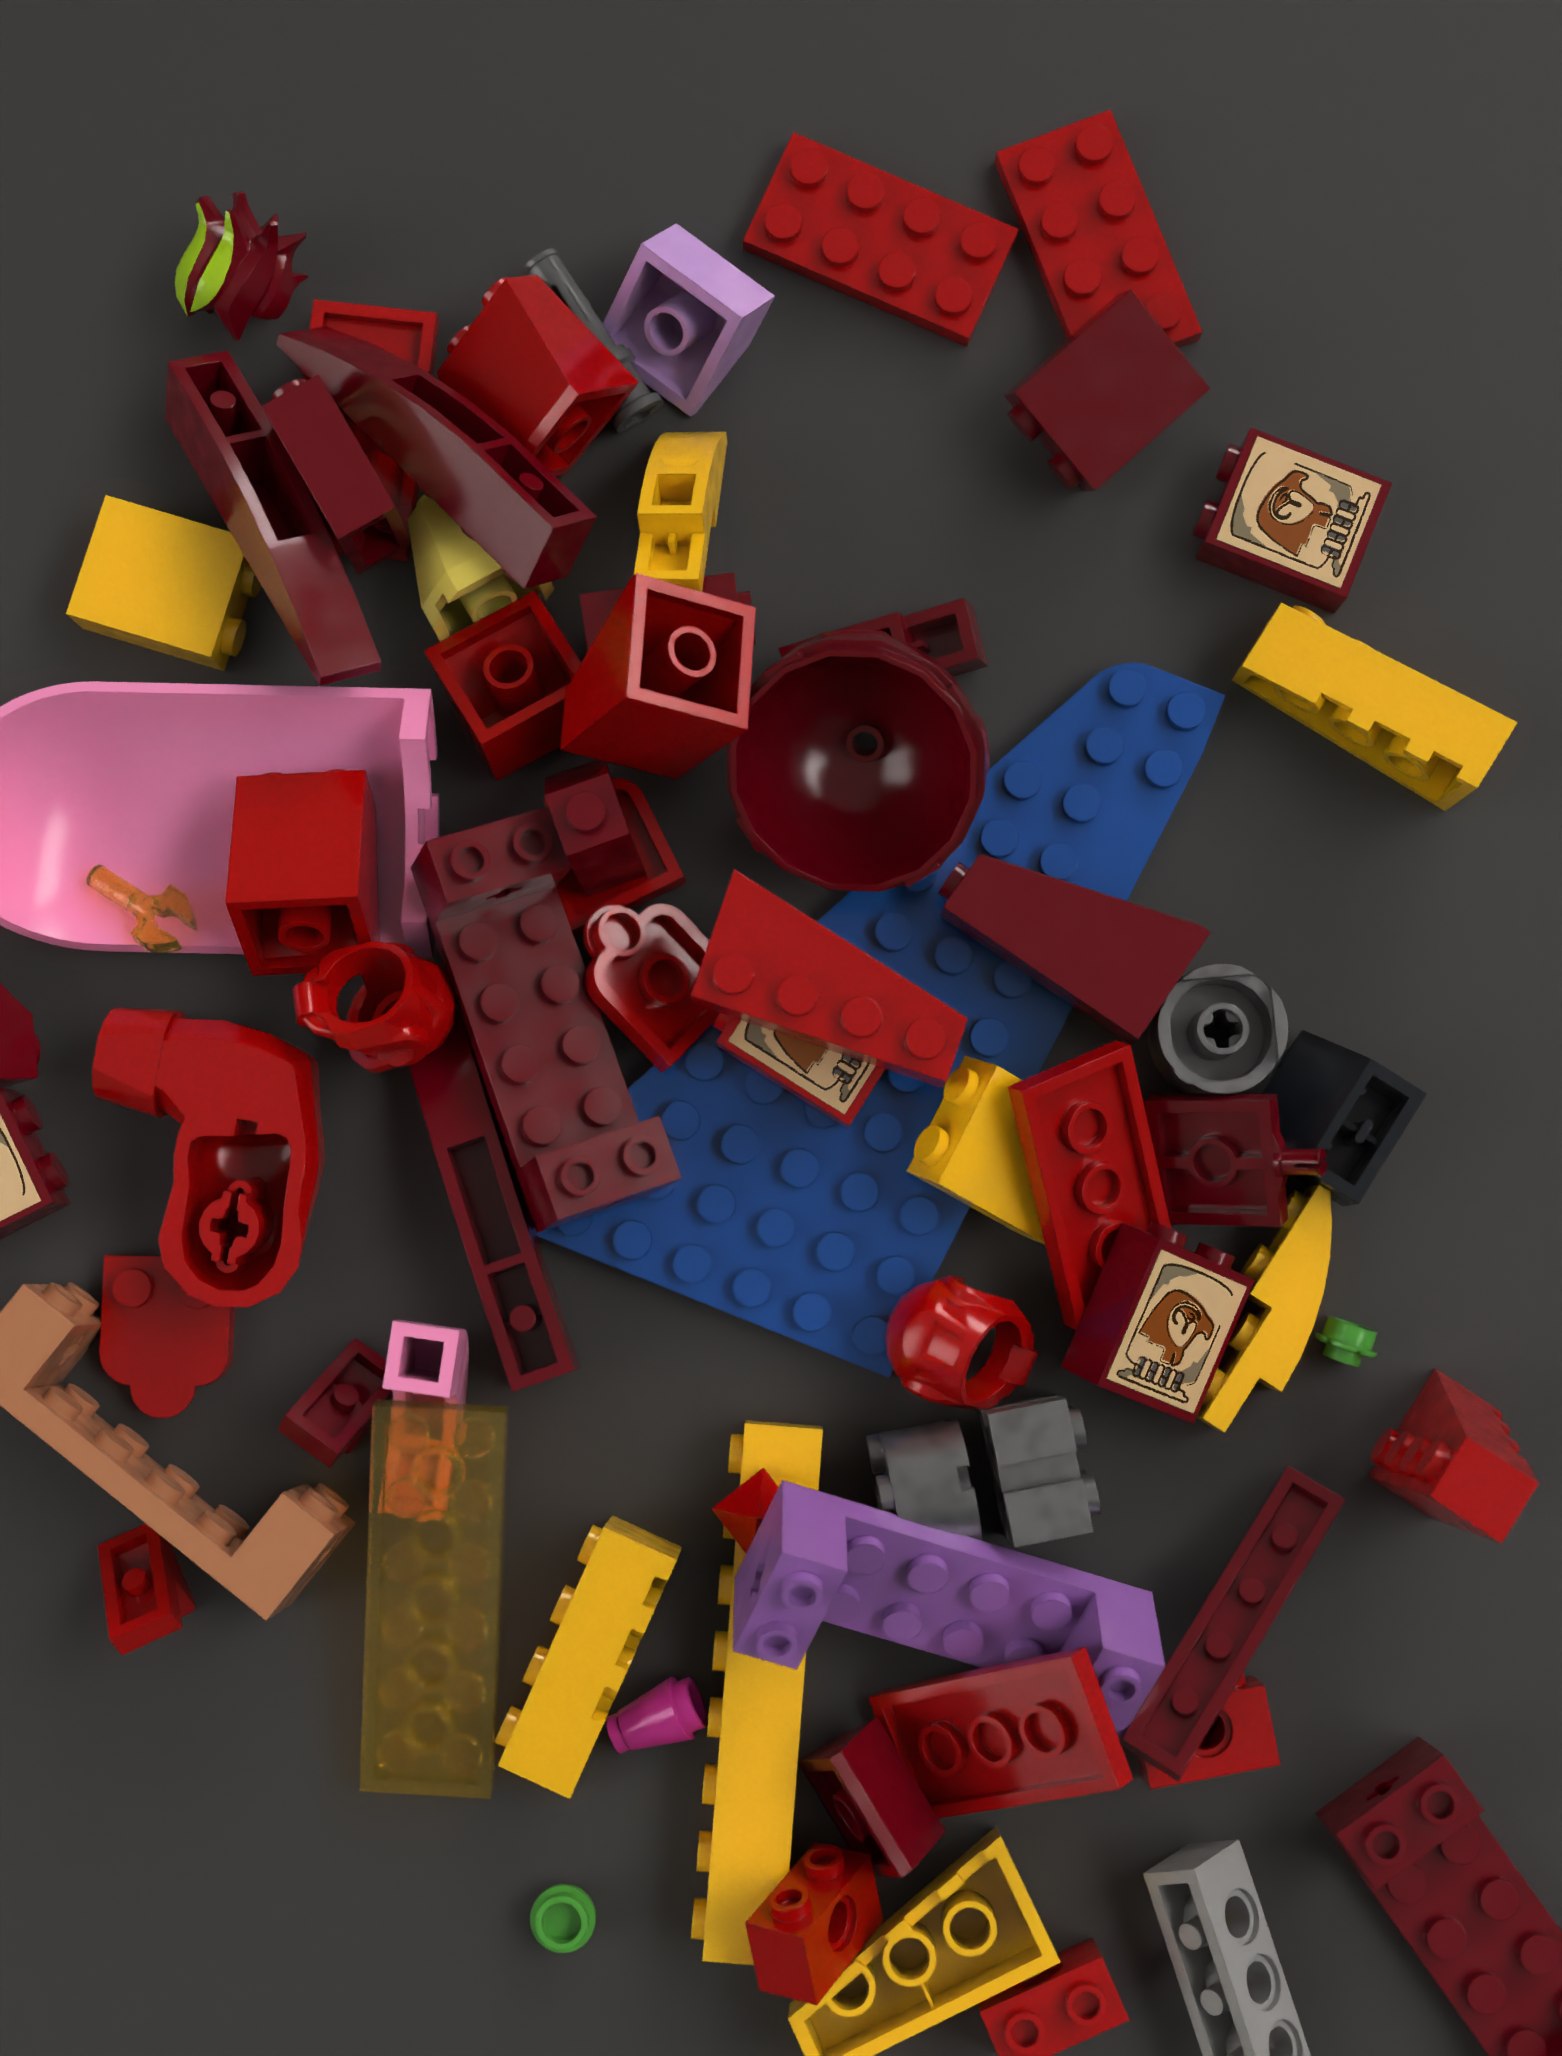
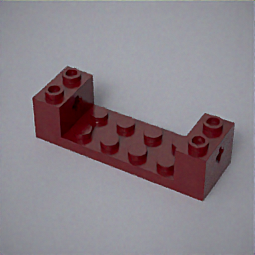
(534, 1023)
(1455, 1898)

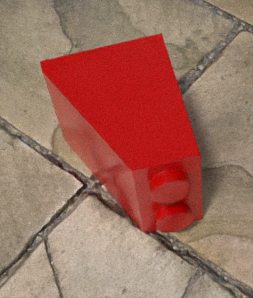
(537, 371)
(662, 680)
(302, 868)

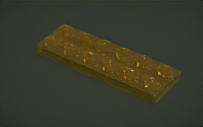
(433, 1598)

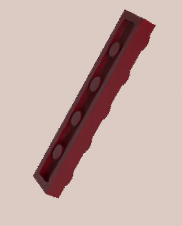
(1232, 1623)

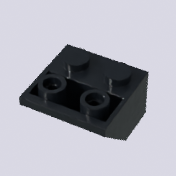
(1341, 1105)

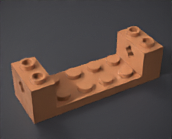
(41, 1341)

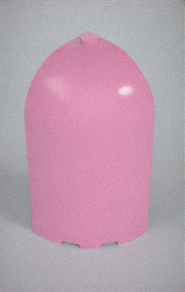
(149, 791)

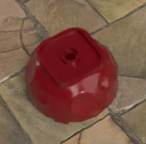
(846, 810)

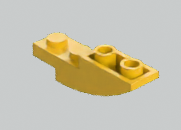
(680, 506)
(1289, 1291)

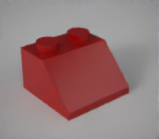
(508, 682)

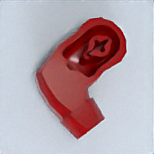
(244, 1145)

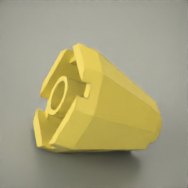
(455, 574)

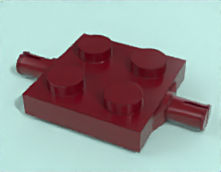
(1225, 1158)

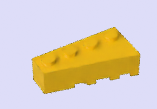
(1374, 706)
(588, 1656)
(932, 1958)

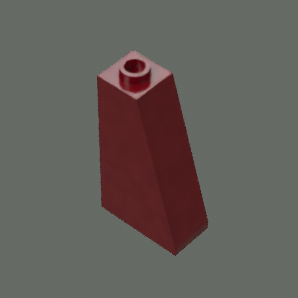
(1076, 942)

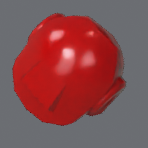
(393, 1017)
(937, 1333)

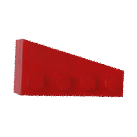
(814, 986)
(1455, 1461)

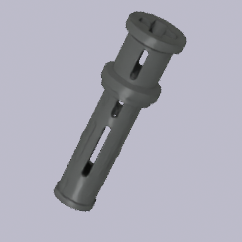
(640, 403)

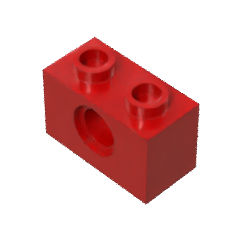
(1239, 1743)
(814, 1923)
(1055, 2006)

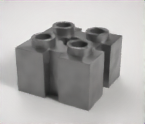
(1037, 1469)

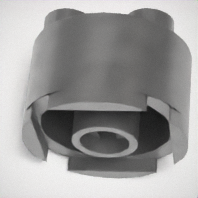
(1237, 1002)
(926, 1477)

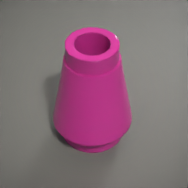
(659, 1717)

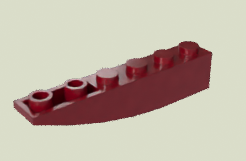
(452, 453)
(269, 513)
(492, 1214)

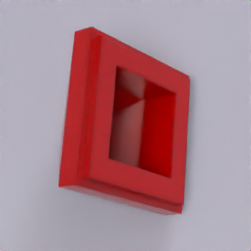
(746, 1507)

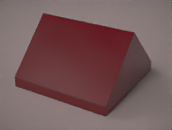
(874, 1799)

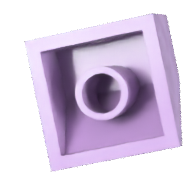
(685, 316)

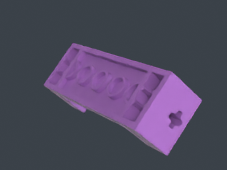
(934, 1593)

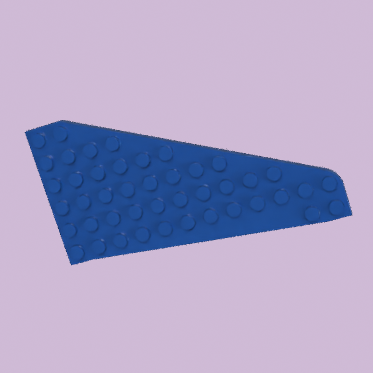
(820, 1220)

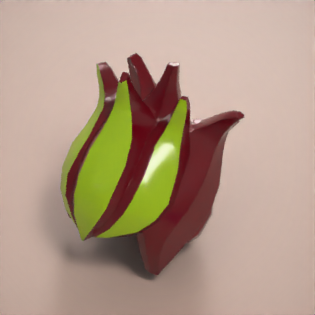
(237, 266)

